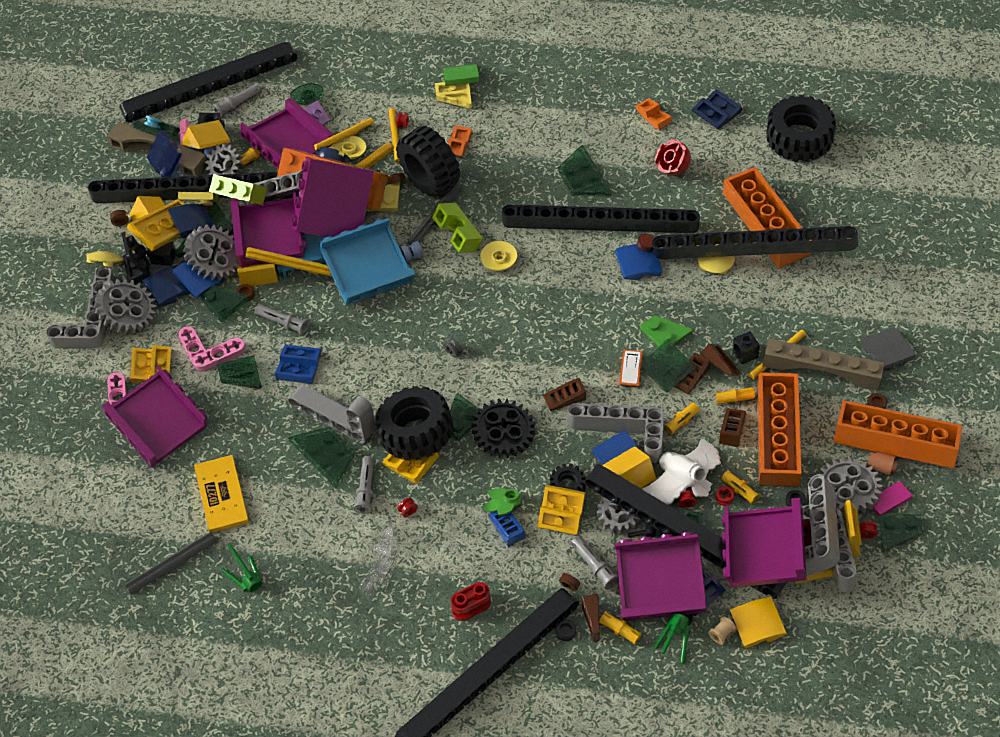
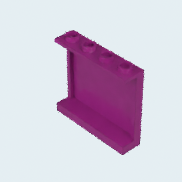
(285, 129)
(331, 198)
(266, 229)
(156, 417)
(764, 546)
(660, 576)

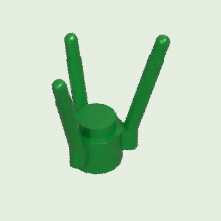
(251, 580)
(676, 625)

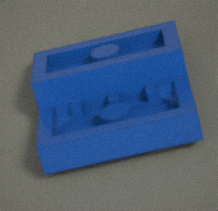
(636, 263)
(195, 284)
(298, 364)
(613, 447)

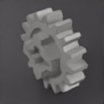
(222, 162)
(619, 517)

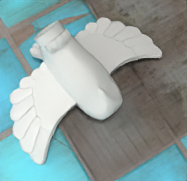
(685, 472)

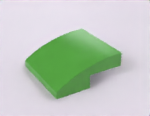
(460, 74)

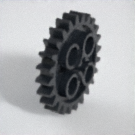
(503, 428)

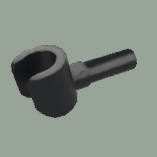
(648, 532)

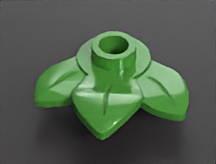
(502, 500)

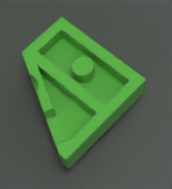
(661, 329)

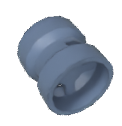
(412, 251)

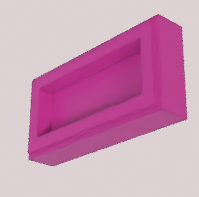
(892, 498)

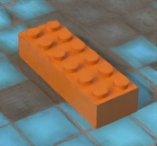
(292, 162)
(760, 208)
(778, 429)
(898, 434)

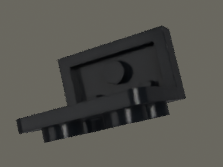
(135, 259)

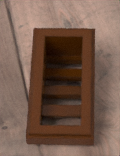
(720, 359)
(701, 365)
(575, 397)
(729, 437)
(590, 608)

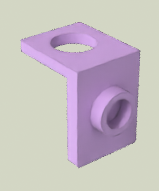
(317, 112)

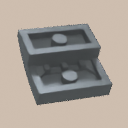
(888, 348)

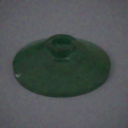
(307, 93)

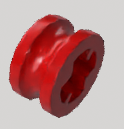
(402, 120)
(721, 491)
(687, 499)
(407, 507)
(868, 530)

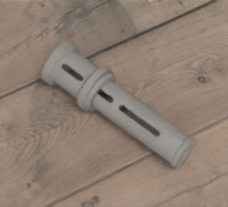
(230, 103)
(288, 321)
(364, 492)
(599, 568)

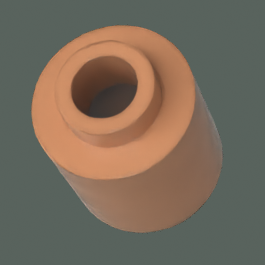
(882, 463)

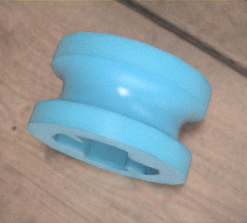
(153, 122)

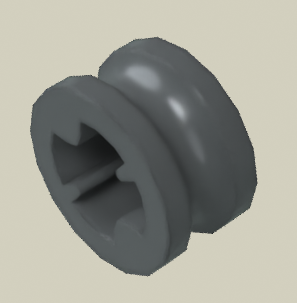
(453, 347)

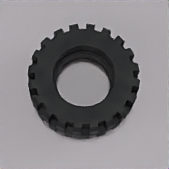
(797, 144)
(428, 161)
(417, 440)

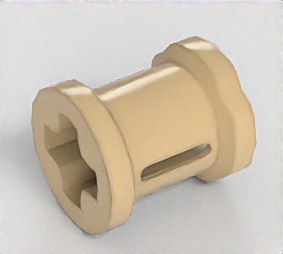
(722, 630)

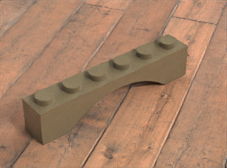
(128, 139)
(858, 370)

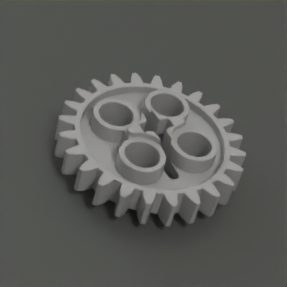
(196, 246)
(125, 306)
(853, 486)

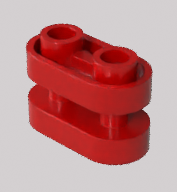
(470, 601)

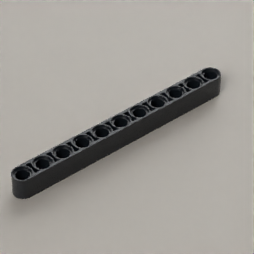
(207, 81)
(164, 187)
(601, 218)
(763, 246)
(663, 517)
(490, 666)

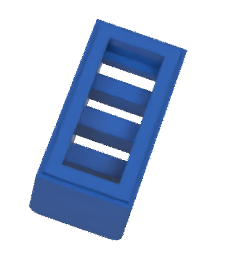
(513, 537)

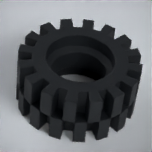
(568, 472)

